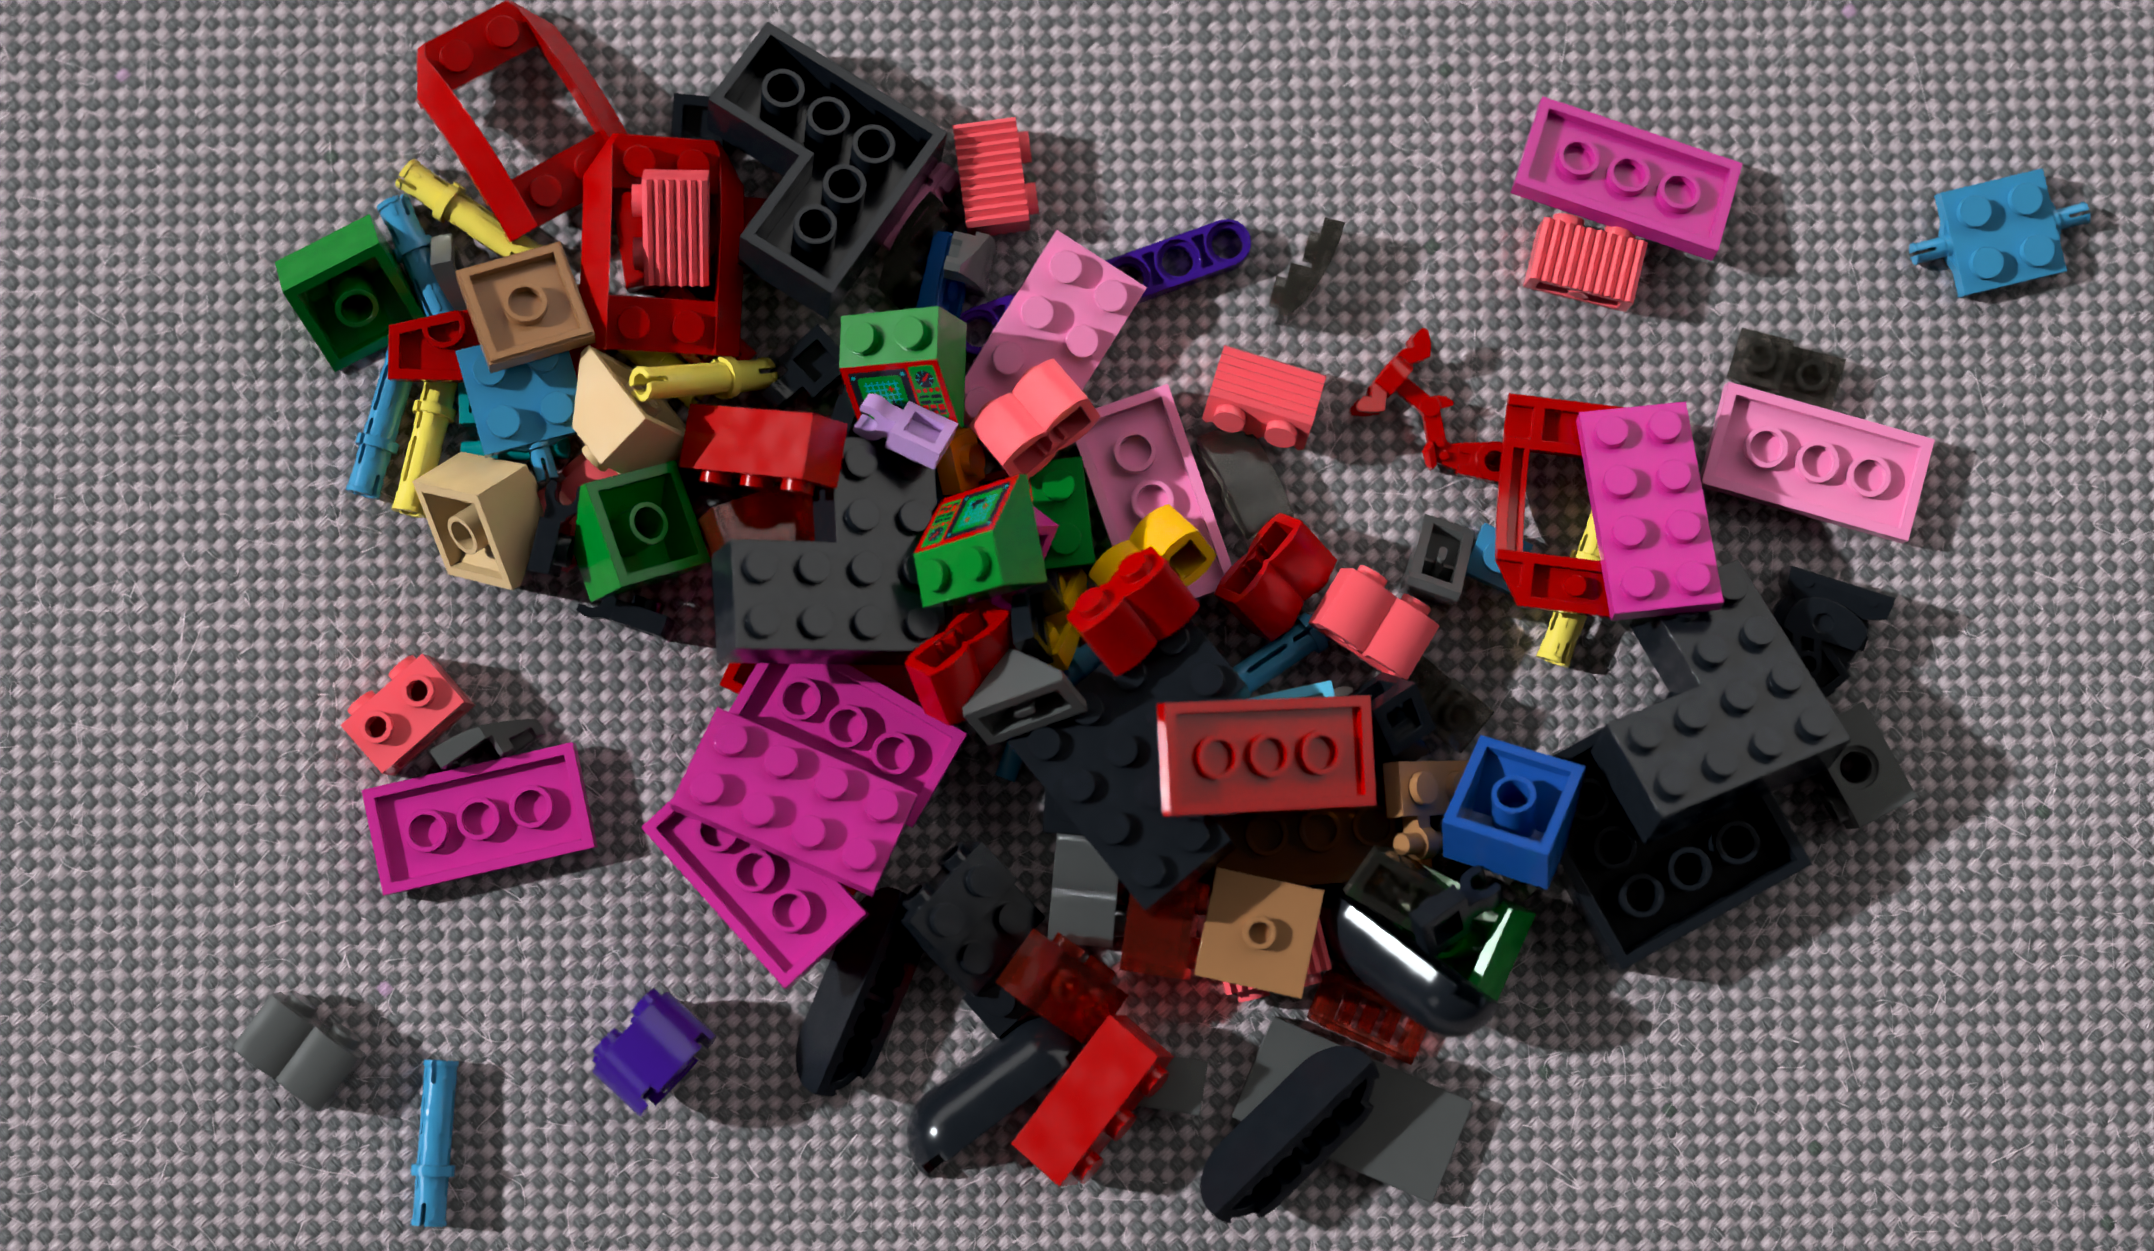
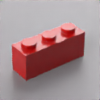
(763, 448)
(1094, 1101)

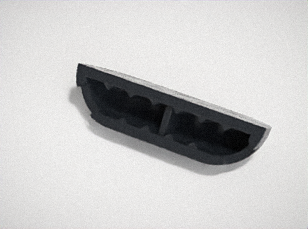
(1399, 970)
(857, 998)
(987, 1089)
(1289, 1134)

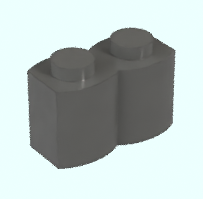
(1084, 895)
(300, 1049)

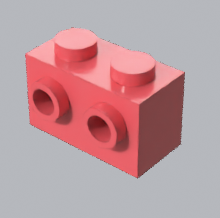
(406, 713)

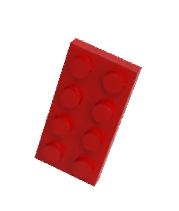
(1266, 755)

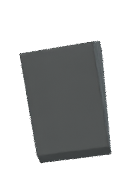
(1438, 562)
(1021, 697)

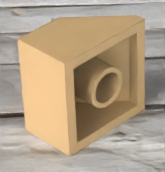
(616, 426)
(482, 517)

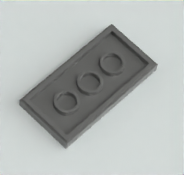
(1404, 1137)

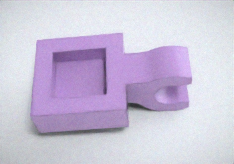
(910, 432)

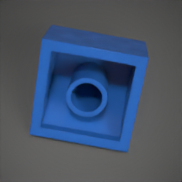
(1512, 811)

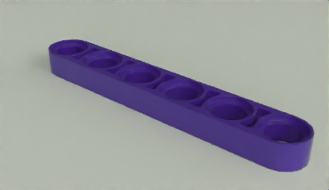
(1149, 263)

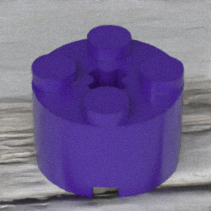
(651, 1052)

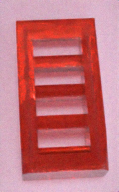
(1329, 999)

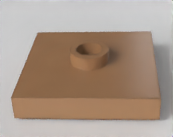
(525, 307)
(1258, 932)

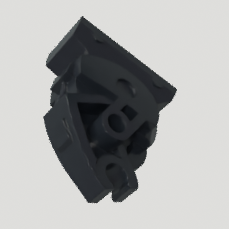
(1827, 622)

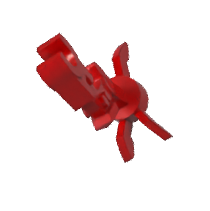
(1464, 458)

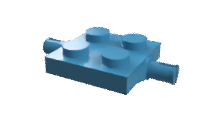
(2000, 233)
(521, 406)

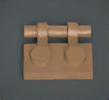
(1415, 793)

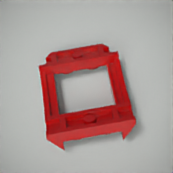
(476, 50)
(661, 322)
(1537, 578)

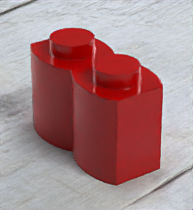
(1276, 577)
(1133, 610)
(957, 661)

